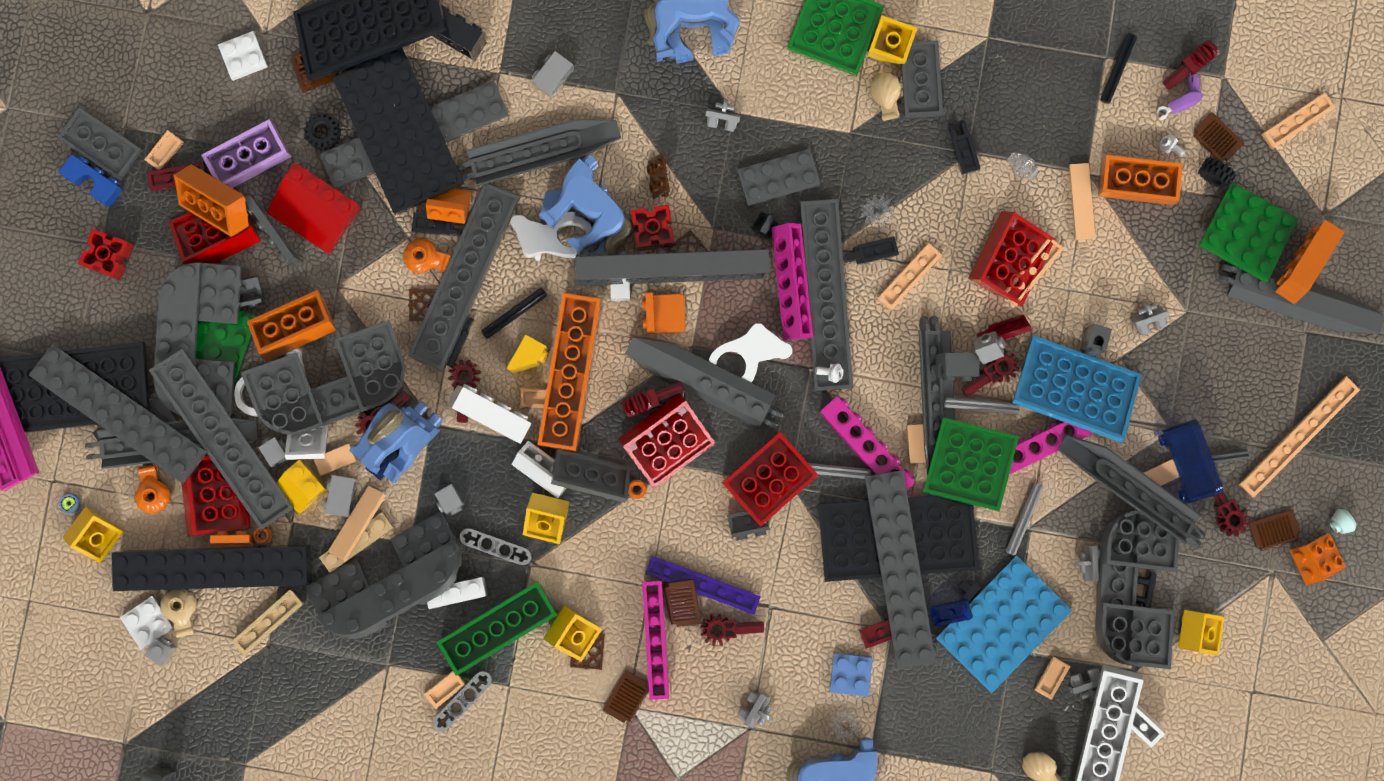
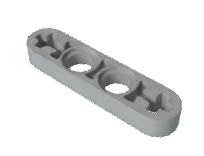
(495, 548)
(462, 700)

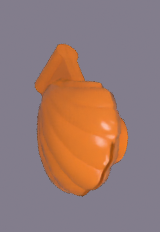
(422, 256)
(151, 494)

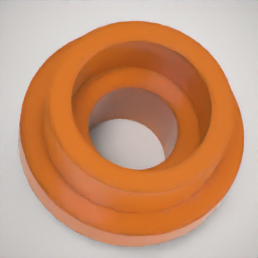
(632, 484)
(256, 536)

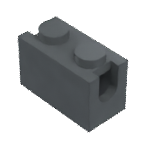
(1095, 340)
(957, 366)

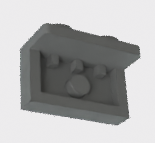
(251, 291)
(743, 524)

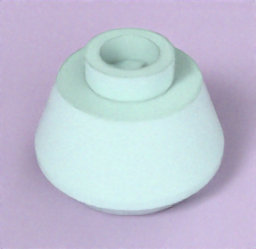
(1342, 522)

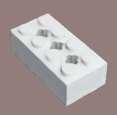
(489, 414)

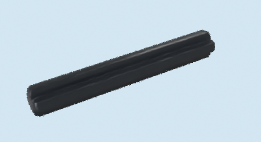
(1118, 68)
(514, 313)

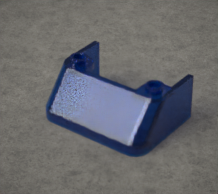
(1191, 460)

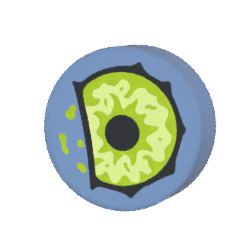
(69, 503)

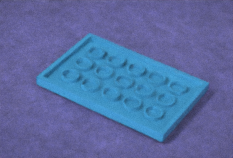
(1077, 389)
(1006, 624)

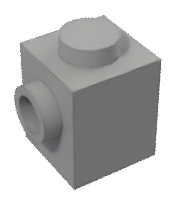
(989, 347)
(273, 450)
(449, 500)
(160, 650)

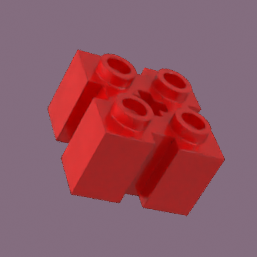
(660, 219)
(99, 245)

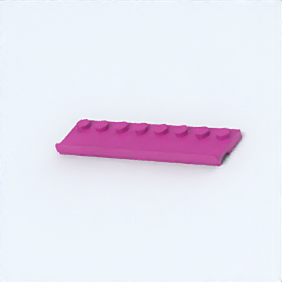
(15, 452)

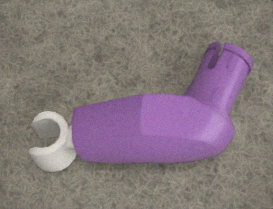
(1186, 101)

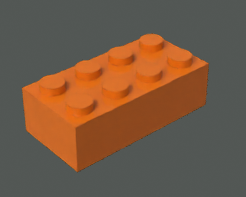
(1140, 180)
(211, 200)
(1308, 261)
(291, 326)

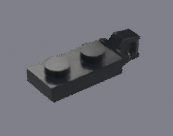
(873, 251)

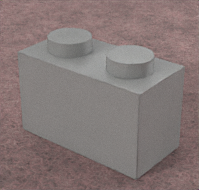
(552, 74)
(340, 495)

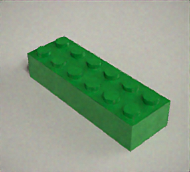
(497, 628)

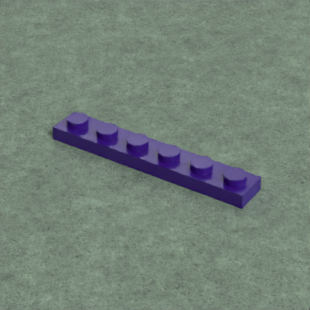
(704, 585)

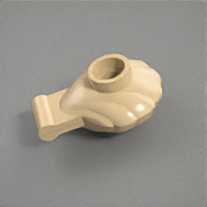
(885, 91)
(178, 607)
(1040, 767)

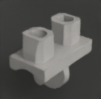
(715, 115)
(1147, 315)
(1089, 563)
(1078, 685)
(752, 717)

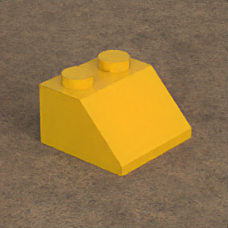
(892, 41)
(528, 355)
(301, 486)
(545, 518)
(92, 534)
(1201, 632)
(572, 633)

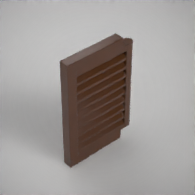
(1217, 138)
(1274, 530)
(683, 603)
(626, 697)

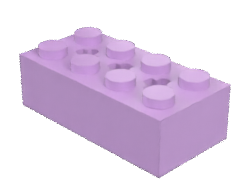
(247, 142)

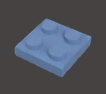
(851, 674)

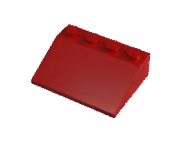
(312, 208)
(204, 243)
(1005, 255)
(666, 441)
(769, 478)
(211, 502)

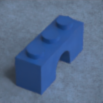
(78, 171)

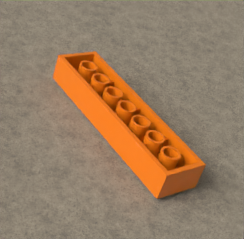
(569, 372)

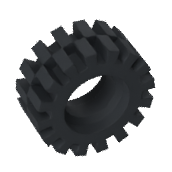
(322, 142)
(1217, 173)

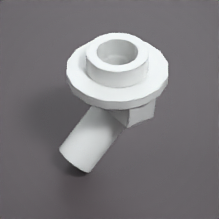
(1168, 144)
(834, 373)

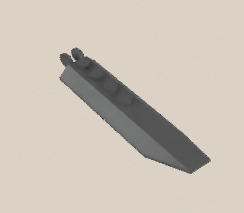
(538, 149)
(1317, 306)
(705, 380)
(933, 388)
(118, 454)
(1135, 488)

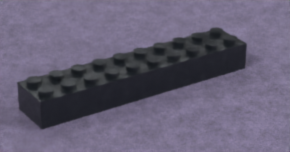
(211, 568)

